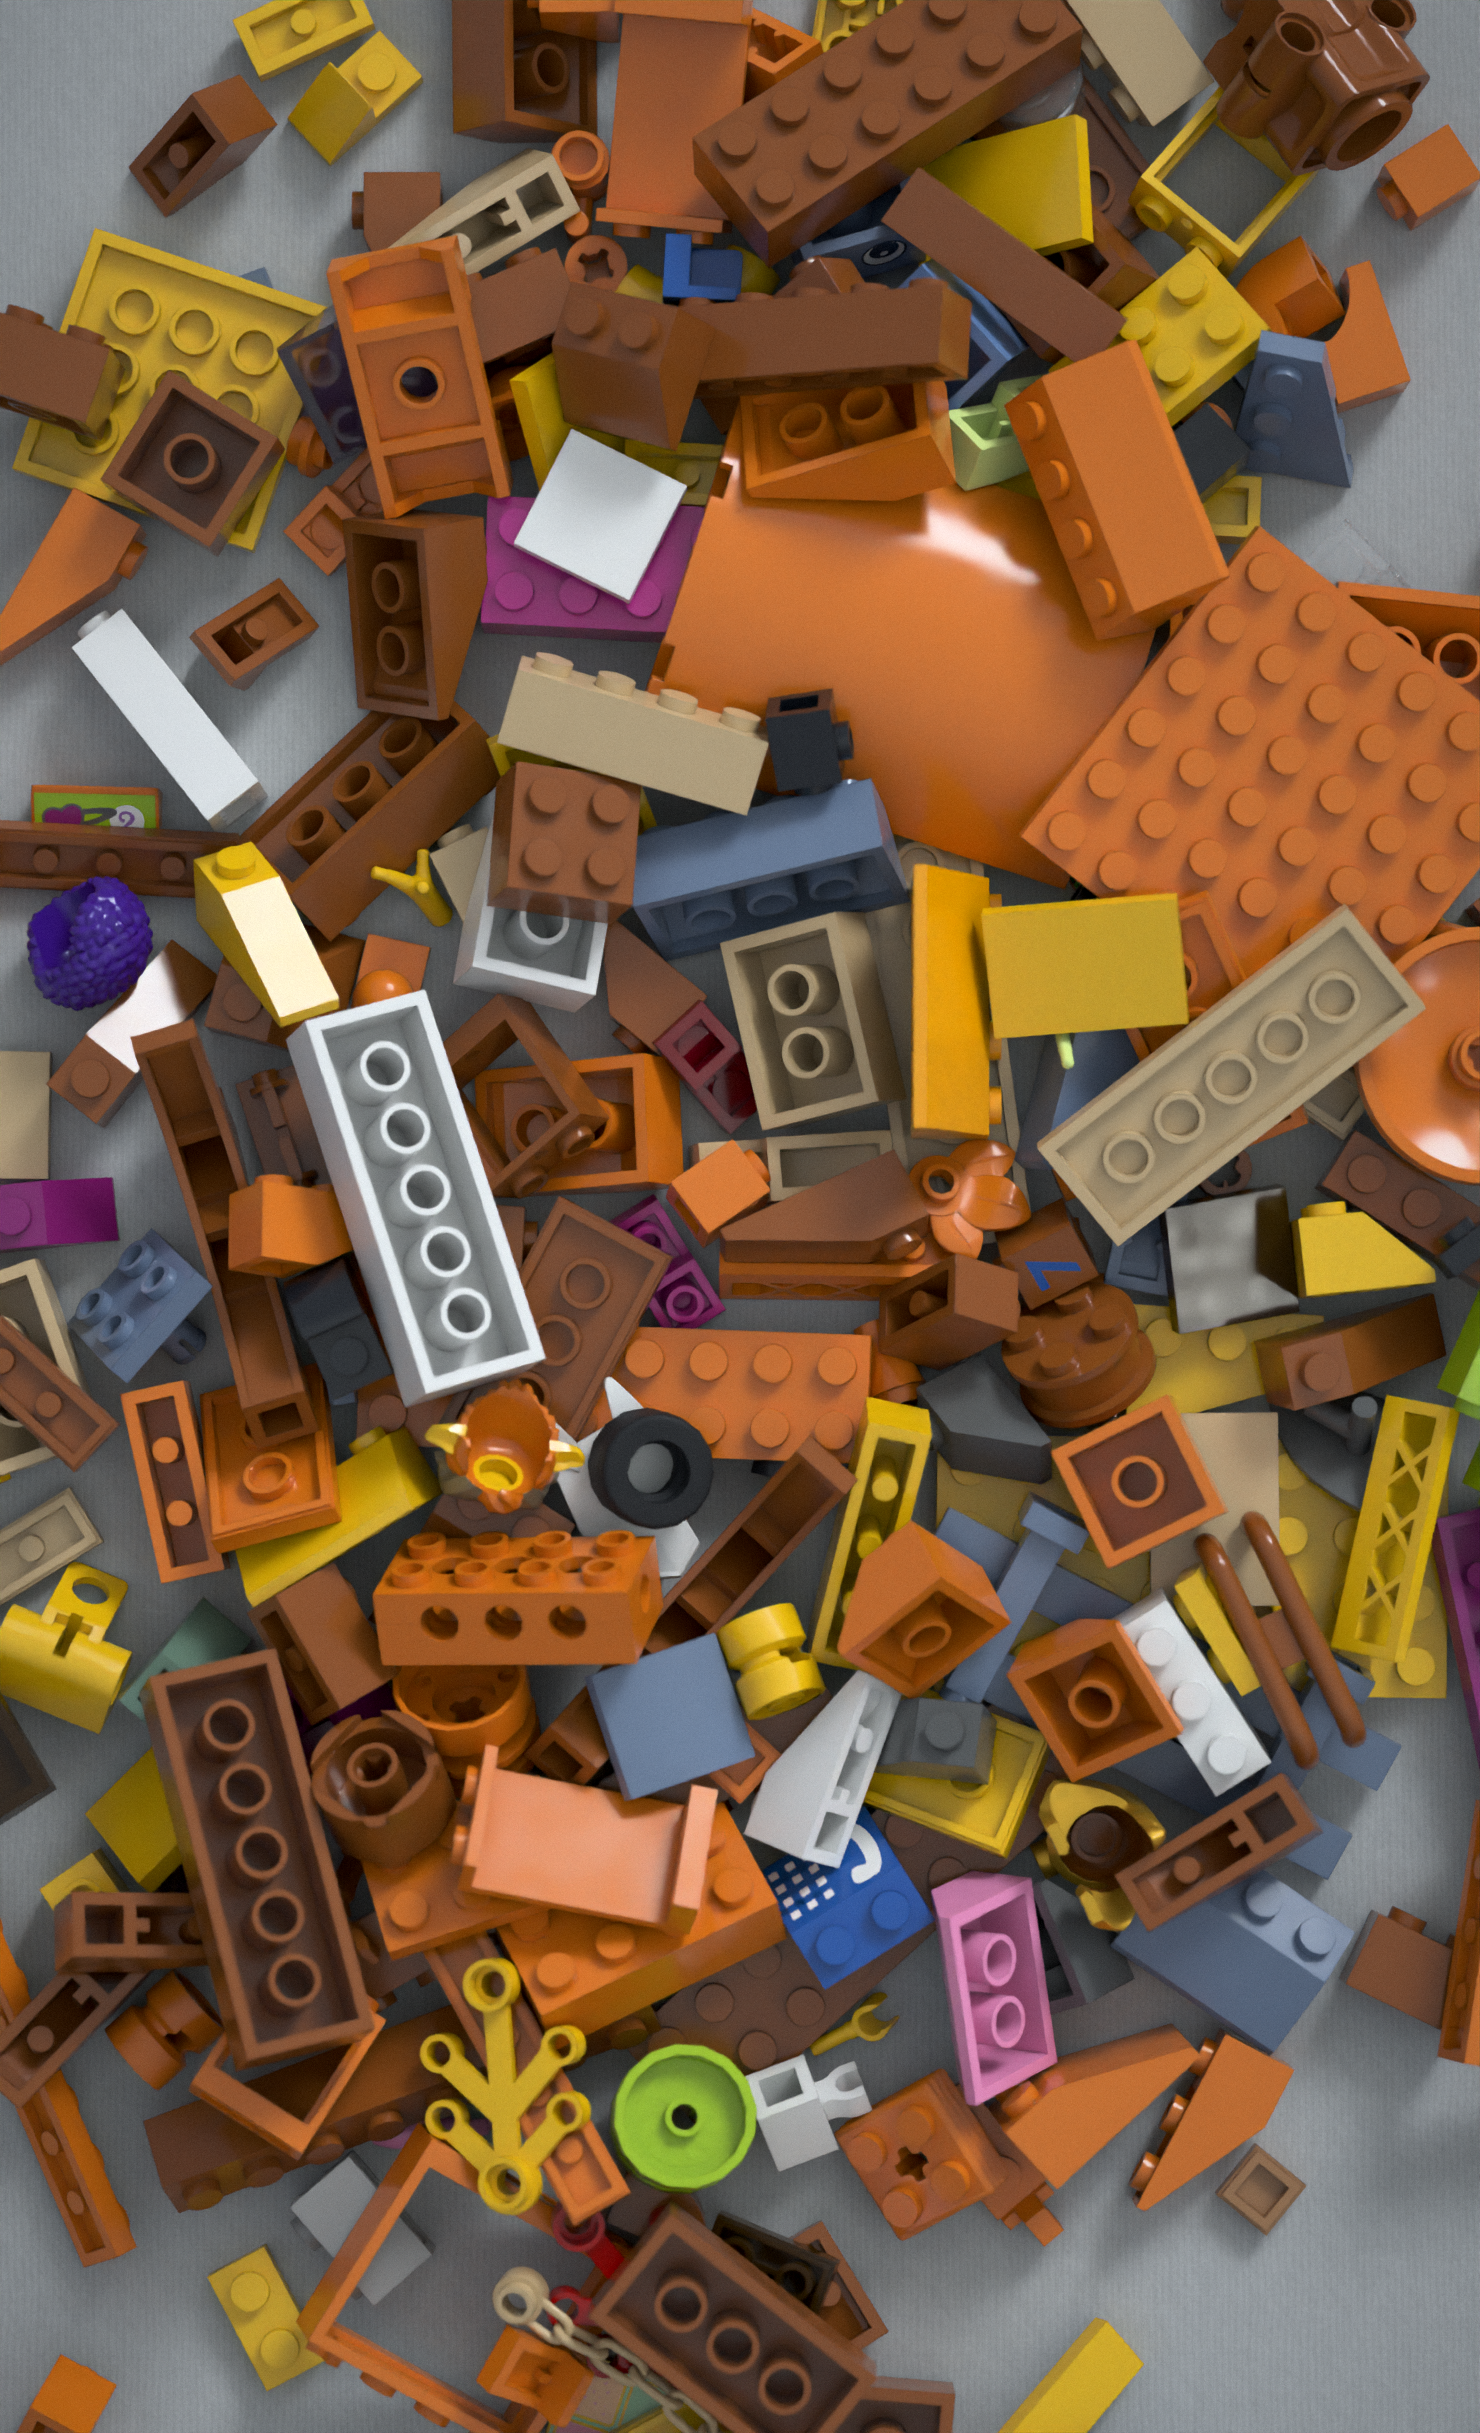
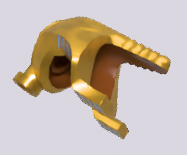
(1090, 1838)

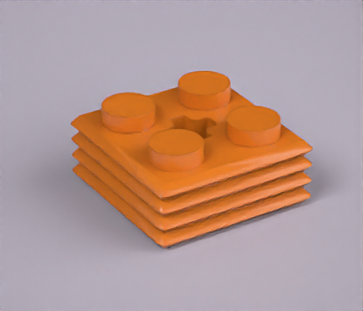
(929, 2120)

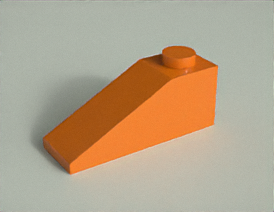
(72, 569)

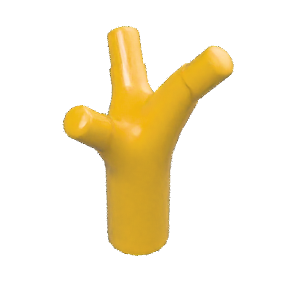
(419, 888)

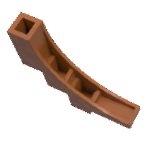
(208, 1169)
(710, 1592)

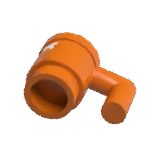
(585, 167)

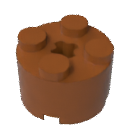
(382, 1787)

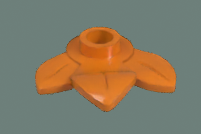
(977, 1197)

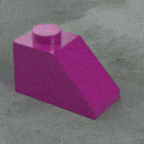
(57, 1214)

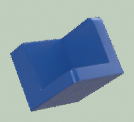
(699, 271)

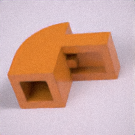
(1292, 291)

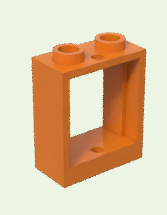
(262, 2115)

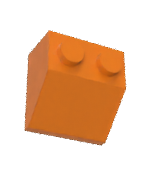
(918, 1611)
(1092, 1695)

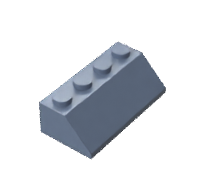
(766, 868)

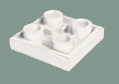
(600, 516)

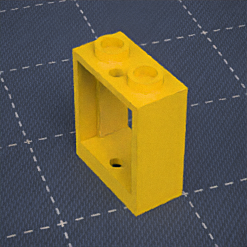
(1168, 213)

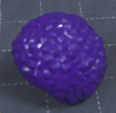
(89, 943)

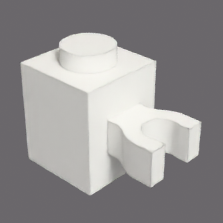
(797, 2110)

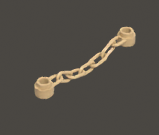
(535, 2291)

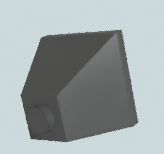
(1075, 1953)

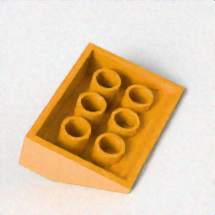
(951, 1007)

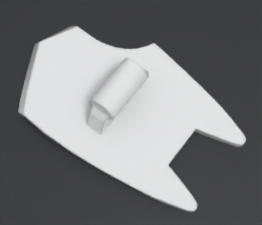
(648, 1473)

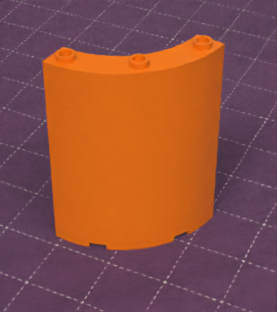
(932, 624)

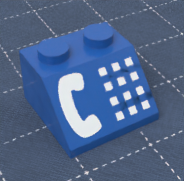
(849, 1911)

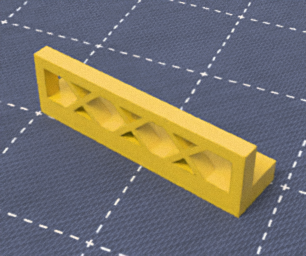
(1395, 1529)

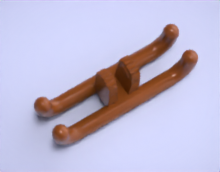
(1281, 1639)

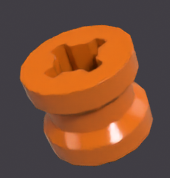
(596, 273)

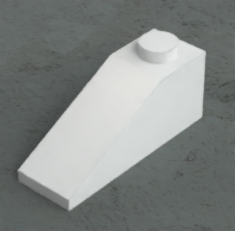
(823, 1777)

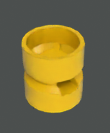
(770, 1661)

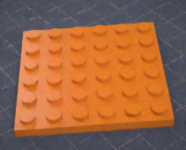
(1280, 766)

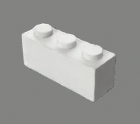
(1213, 1723)

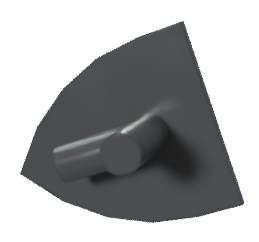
(1334, 1443)

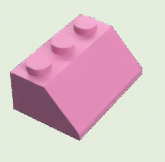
(993, 1981)

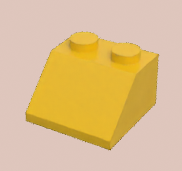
(1350, 1254)

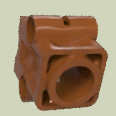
(1319, 78)

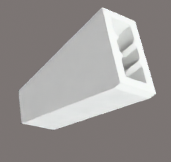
(168, 719)

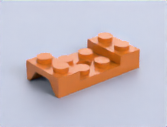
(408, 312)

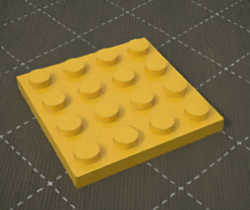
(180, 319)

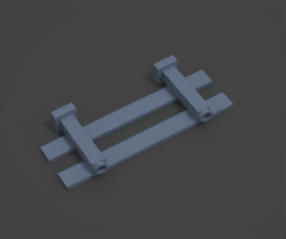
(1030, 1579)

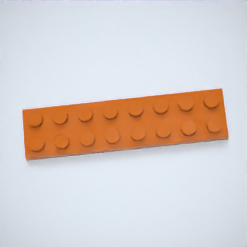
(740, 1388)

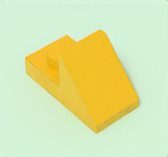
(353, 97)

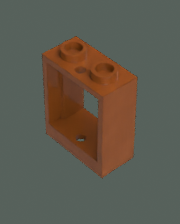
(483, 1041)

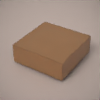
(1260, 2189)

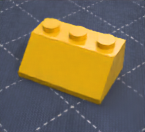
(376, 1489)

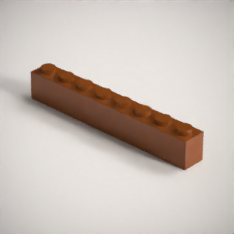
(210, 2155)

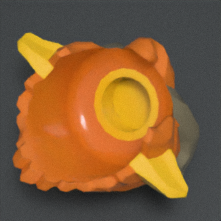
(502, 1450)

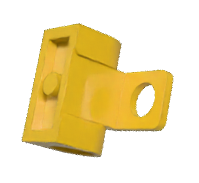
(61, 1656)

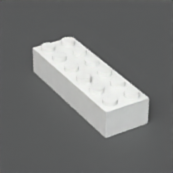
(415, 1198)

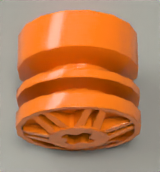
(471, 1709)

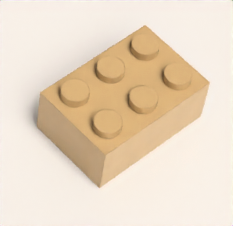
(813, 1020)

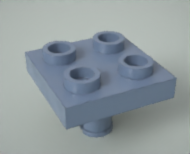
(143, 1308)

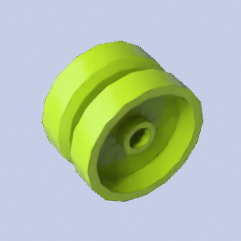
(643, 2125)

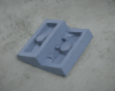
(669, 1716)

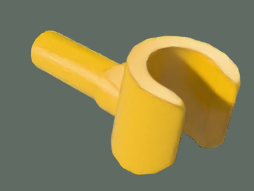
(861, 2025)

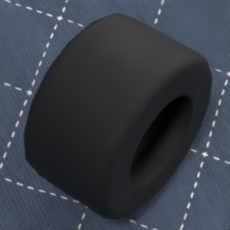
(689, 1477)

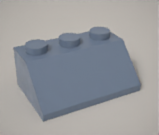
(1244, 1956)

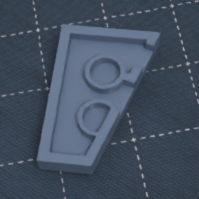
(1292, 413)

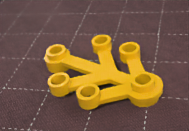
(503, 2096)

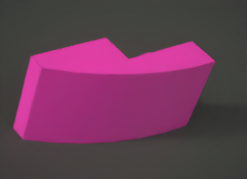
(684, 1294)

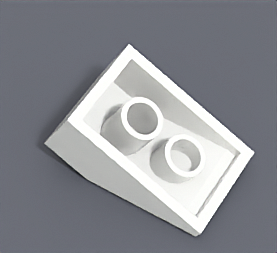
(527, 953)

